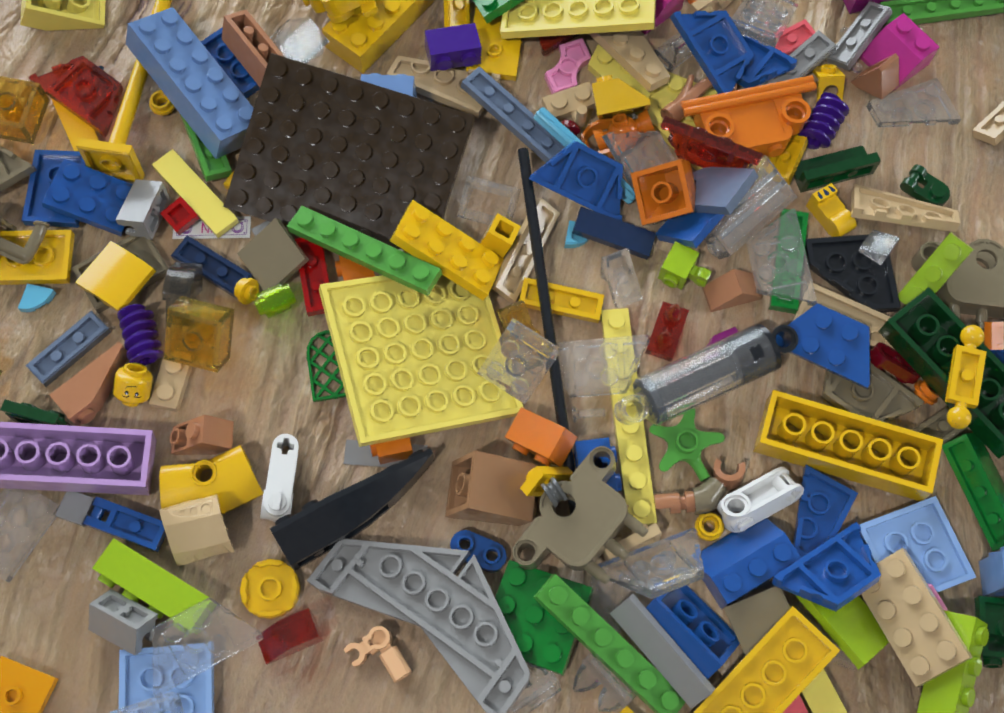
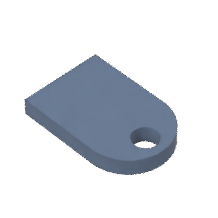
(721, 188)

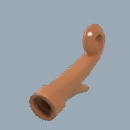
(674, 109)

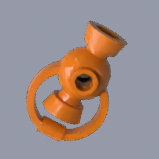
(618, 124)

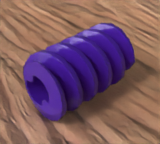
(824, 121)
(139, 334)

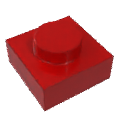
(180, 215)

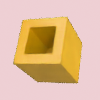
(500, 235)

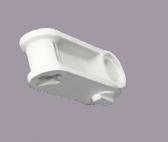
(280, 480)
(759, 500)

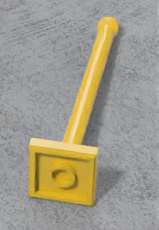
(115, 156)

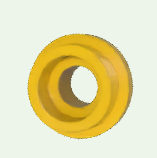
(156, 100)
(246, 290)
(713, 519)

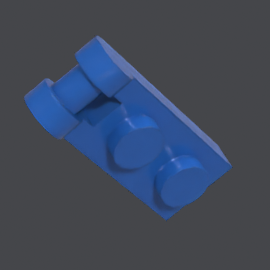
(126, 524)

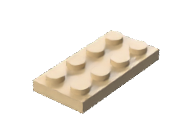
(914, 620)

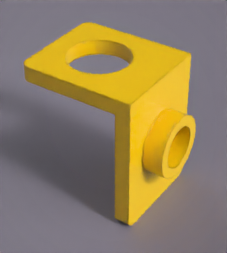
(829, 75)

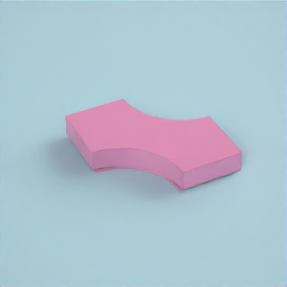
(573, 58)

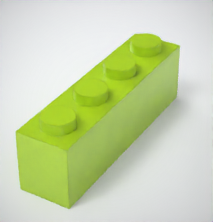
(145, 581)
(955, 688)

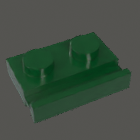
(31, 414)

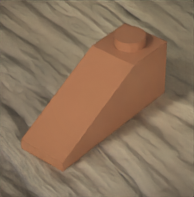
(88, 389)

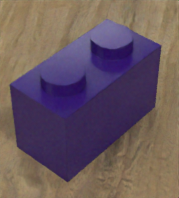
(453, 47)

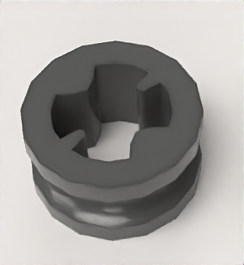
(554, 491)

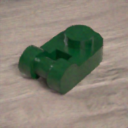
(934, 191)

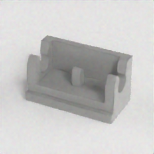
(143, 208)
(121, 621)

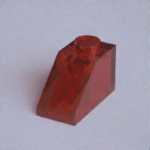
(290, 636)

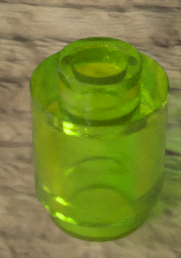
(275, 300)

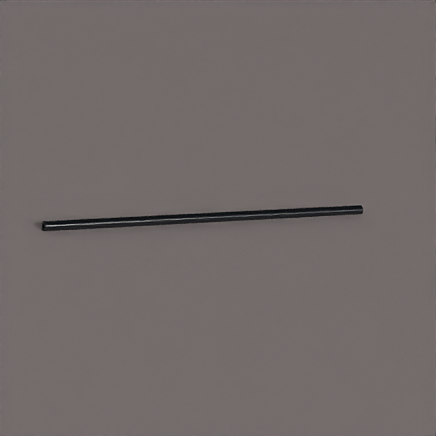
(544, 298)

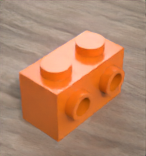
(540, 437)

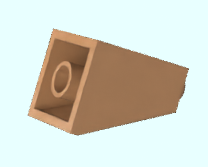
(488, 490)

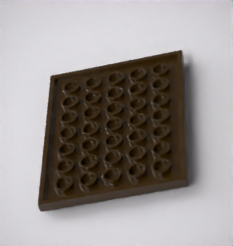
(345, 151)

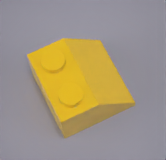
(616, 97)

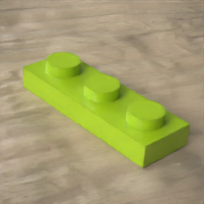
(937, 268)

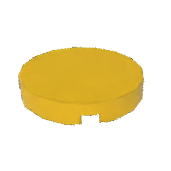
(270, 589)

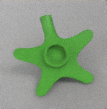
(686, 444)

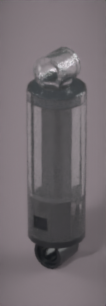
(706, 374)

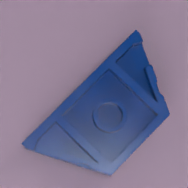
(715, 46)
(764, 64)
(584, 178)
(833, 343)
(832, 571)

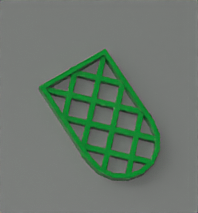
(336, 395)

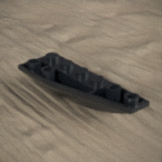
(347, 511)

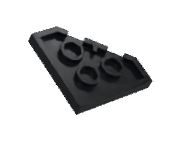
(853, 272)

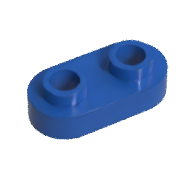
(480, 547)

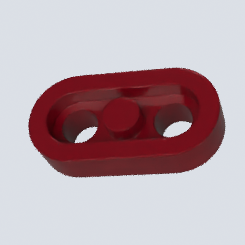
(889, 359)

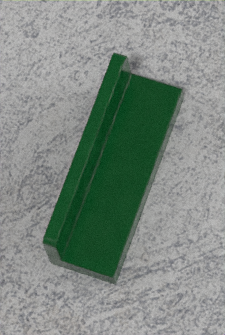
(835, 168)

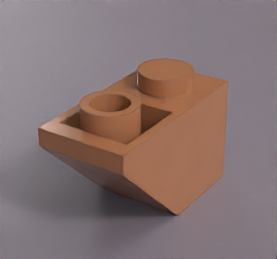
(202, 436)

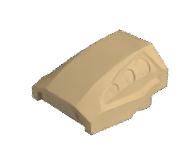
(196, 530)

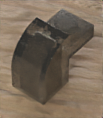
(182, 280)

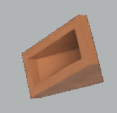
(880, 77)
(731, 290)

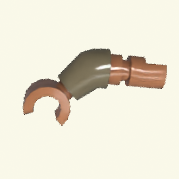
(706, 496)

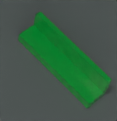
(980, 484)

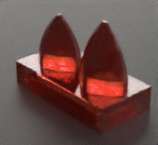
(667, 331)

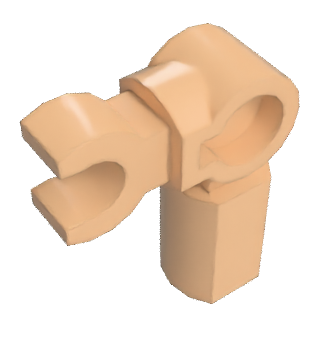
(381, 640)

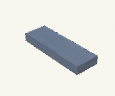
(68, 348)

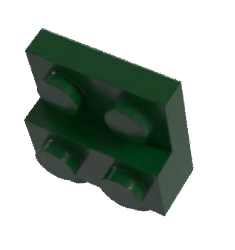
(992, 613)

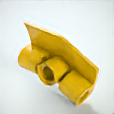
(230, 480)

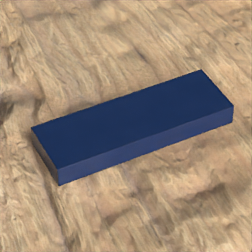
(613, 233)
(215, 267)

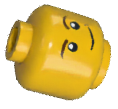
(132, 384)

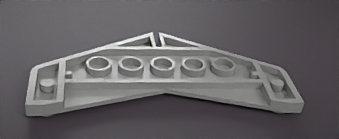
(452, 610)

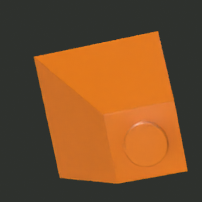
(664, 191)

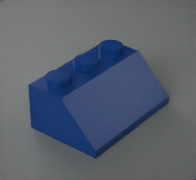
(746, 561)
(695, 628)

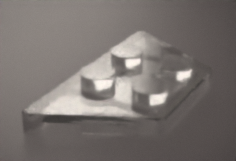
(638, 151)
(781, 261)
(600, 364)
(659, 566)
(197, 642)

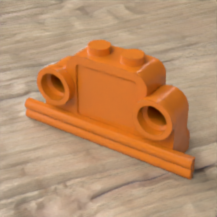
(755, 116)

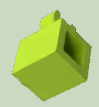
(681, 266)

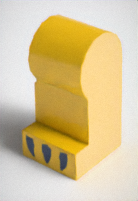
(831, 211)

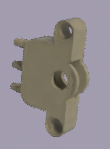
(971, 287)
(591, 527)

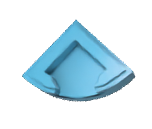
(573, 240)
(35, 297)

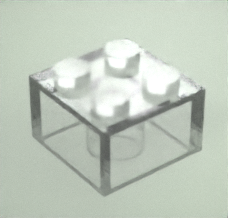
(519, 361)

